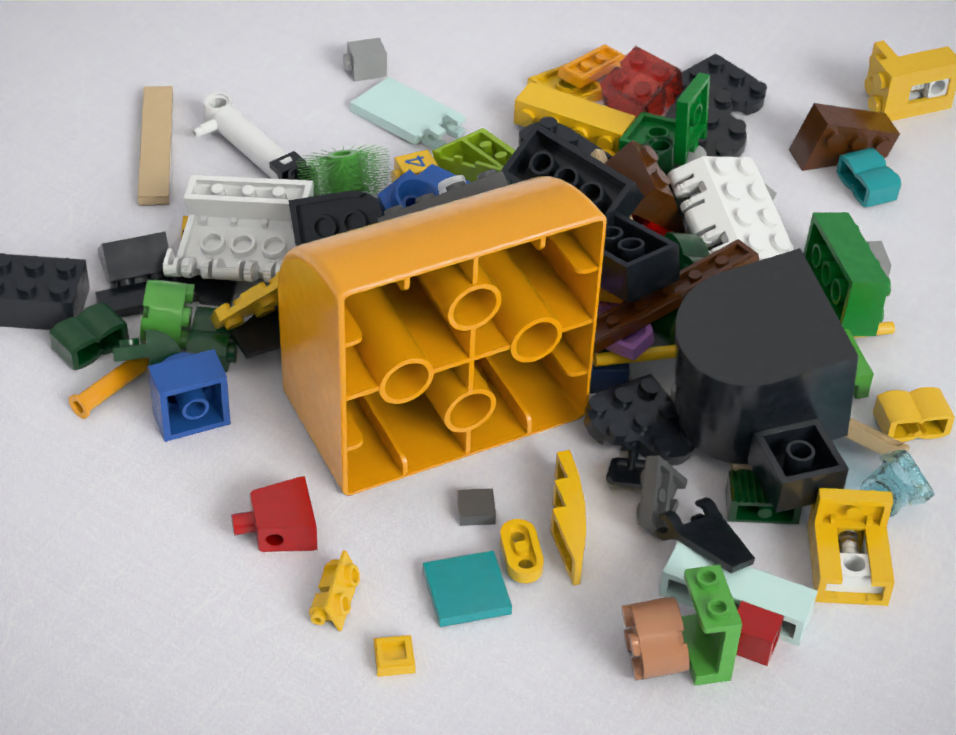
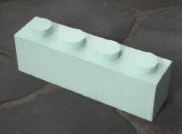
(746, 585)

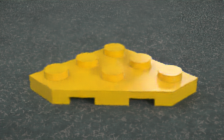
(256, 300)

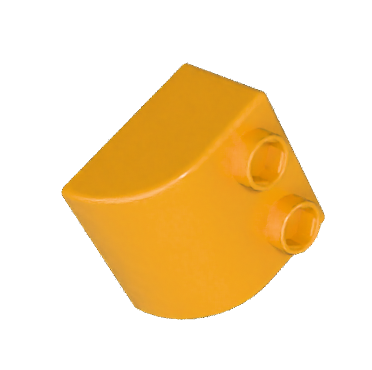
(442, 329)

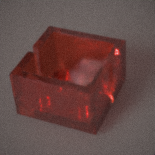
(638, 84)

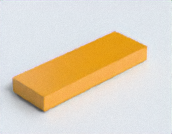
(590, 66)

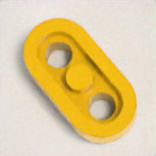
(522, 558)

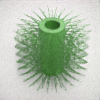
(346, 171)

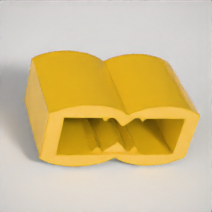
(913, 414)

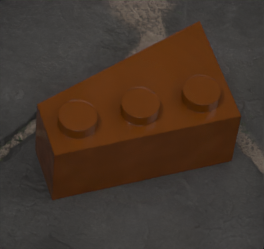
(840, 130)

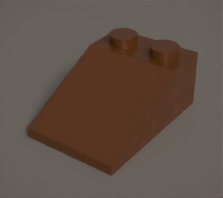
(641, 166)

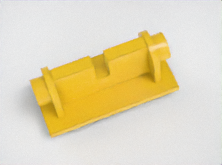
(337, 590)

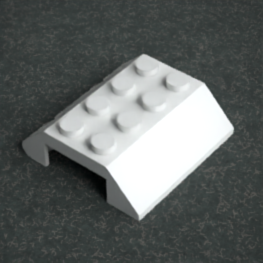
(730, 204)
(236, 227)

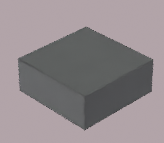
(476, 507)

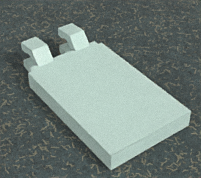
(408, 113)

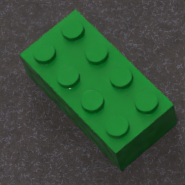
(847, 271)

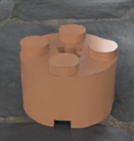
(655, 638)

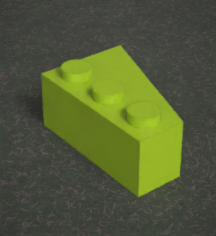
(473, 154)

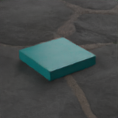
(467, 588)

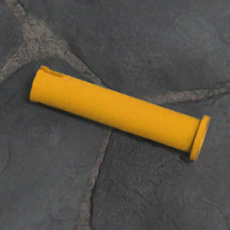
(107, 386)

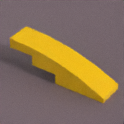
(569, 515)

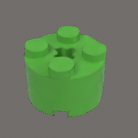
(167, 309)

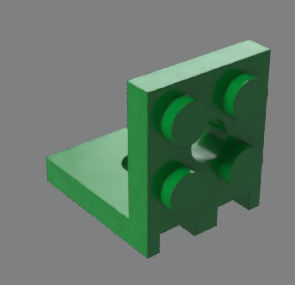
(685, 129)

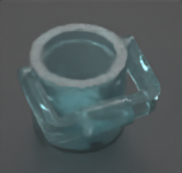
(902, 478)

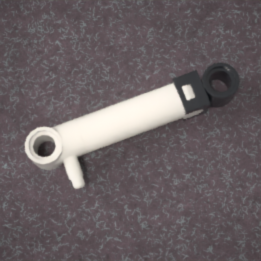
(249, 139)

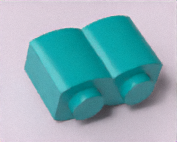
(868, 177)

